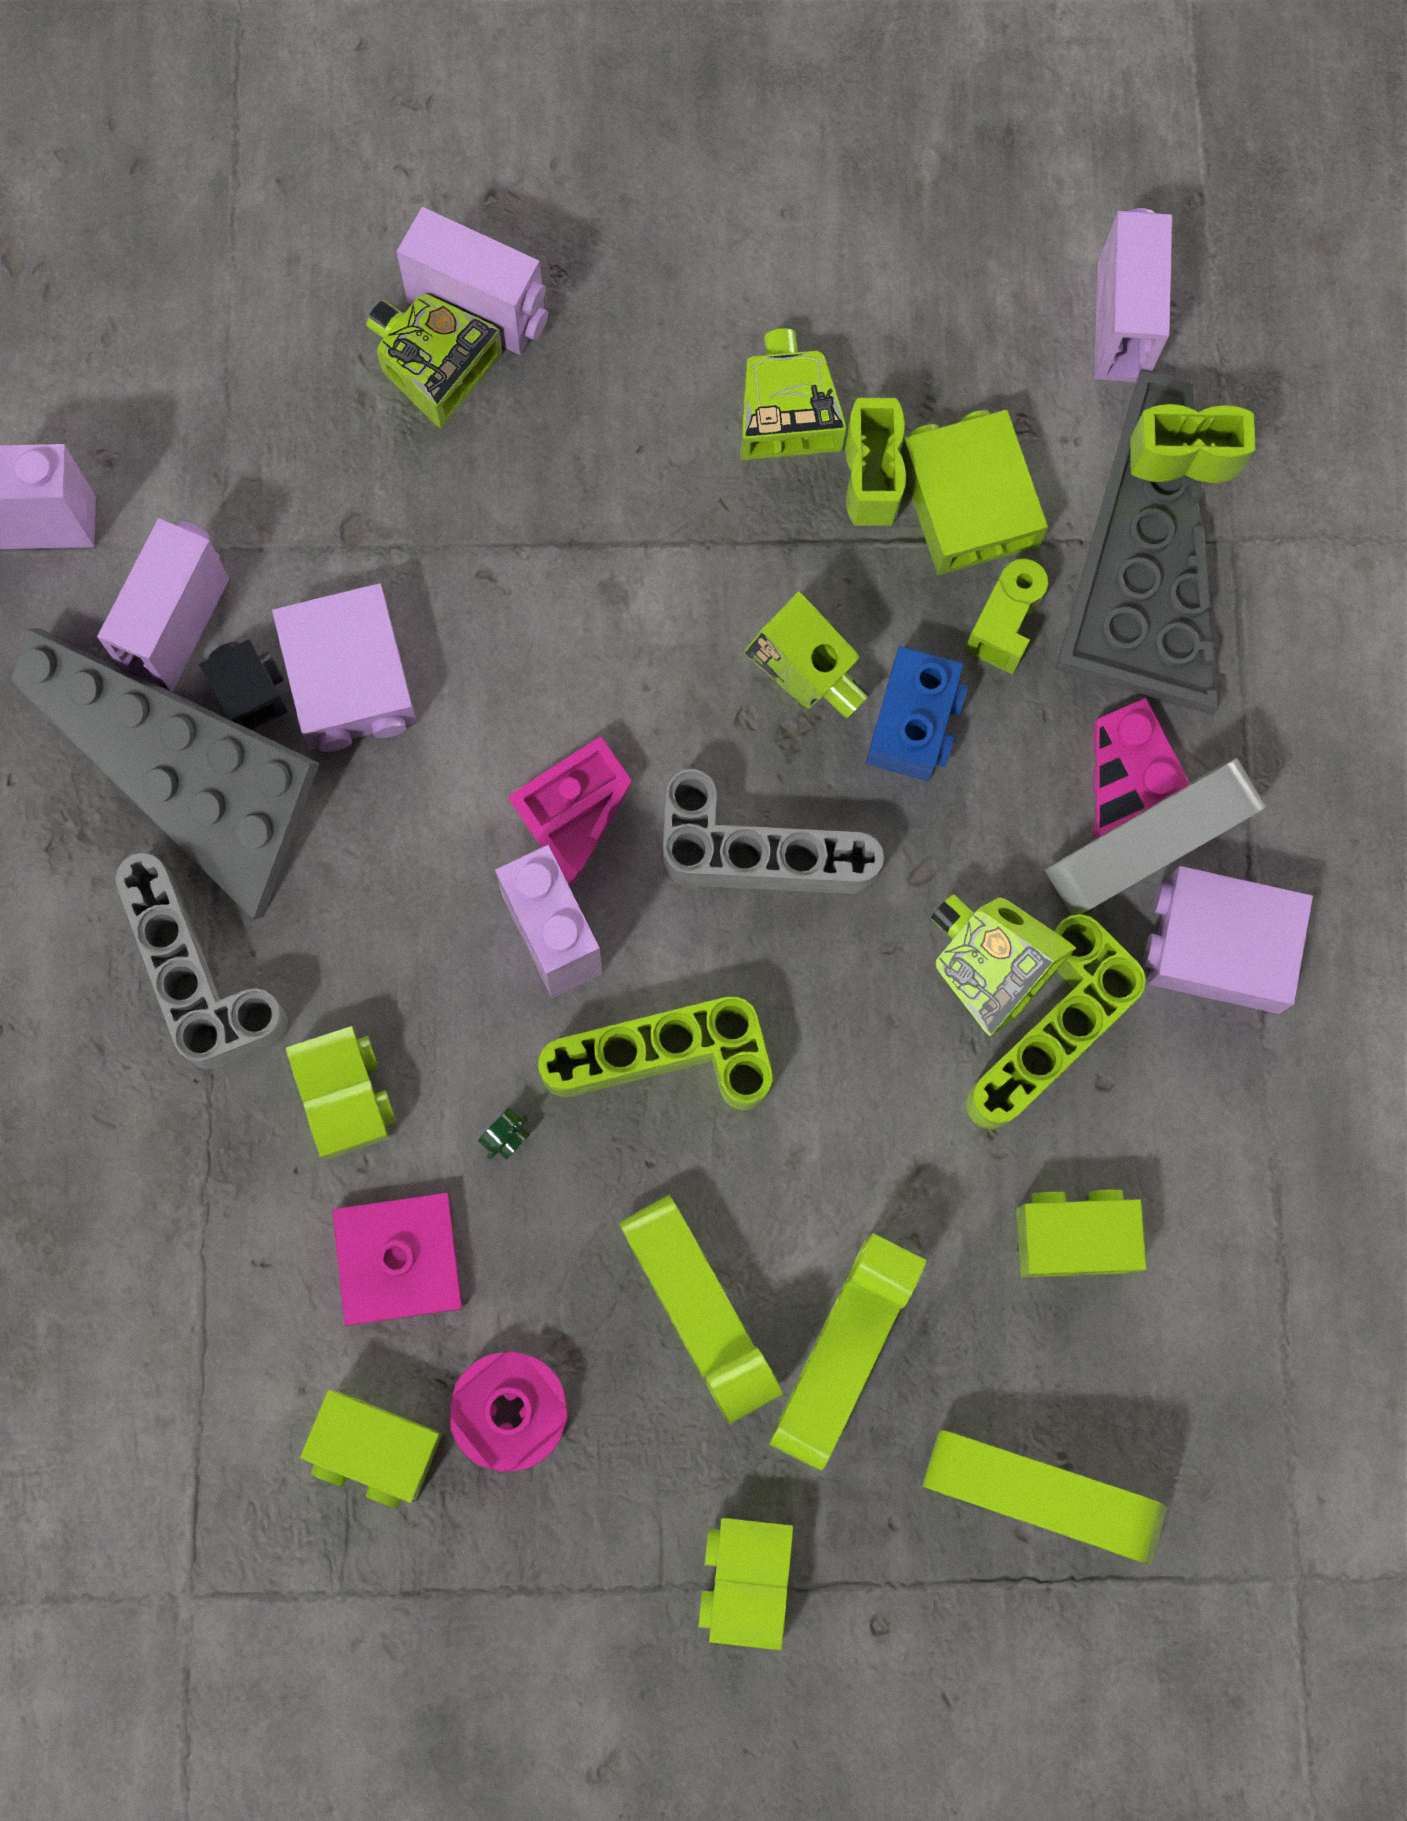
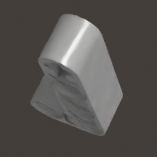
(1155, 837)
(769, 843)
(186, 958)

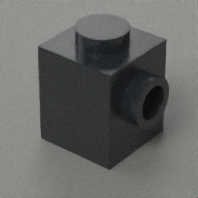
(244, 683)

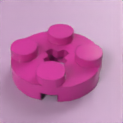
(474, 1408)

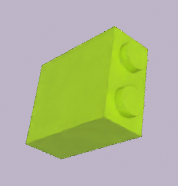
(972, 491)

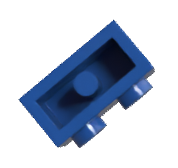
(915, 714)

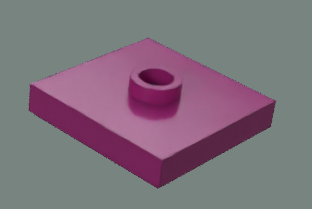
(397, 1259)

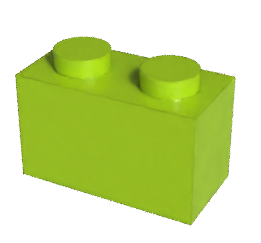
(1080, 1236)
(371, 1448)

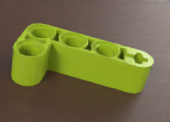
(1049, 1035)
(654, 1060)
(700, 1310)
(846, 1350)
(1046, 1496)

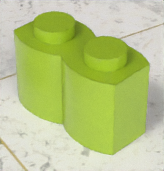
(1201, 444)
(875, 461)
(340, 1093)
(748, 1584)

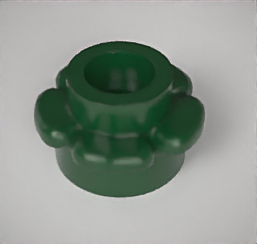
(505, 1134)

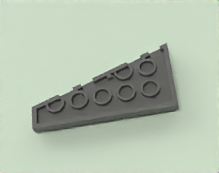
(1146, 579)
(197, 775)

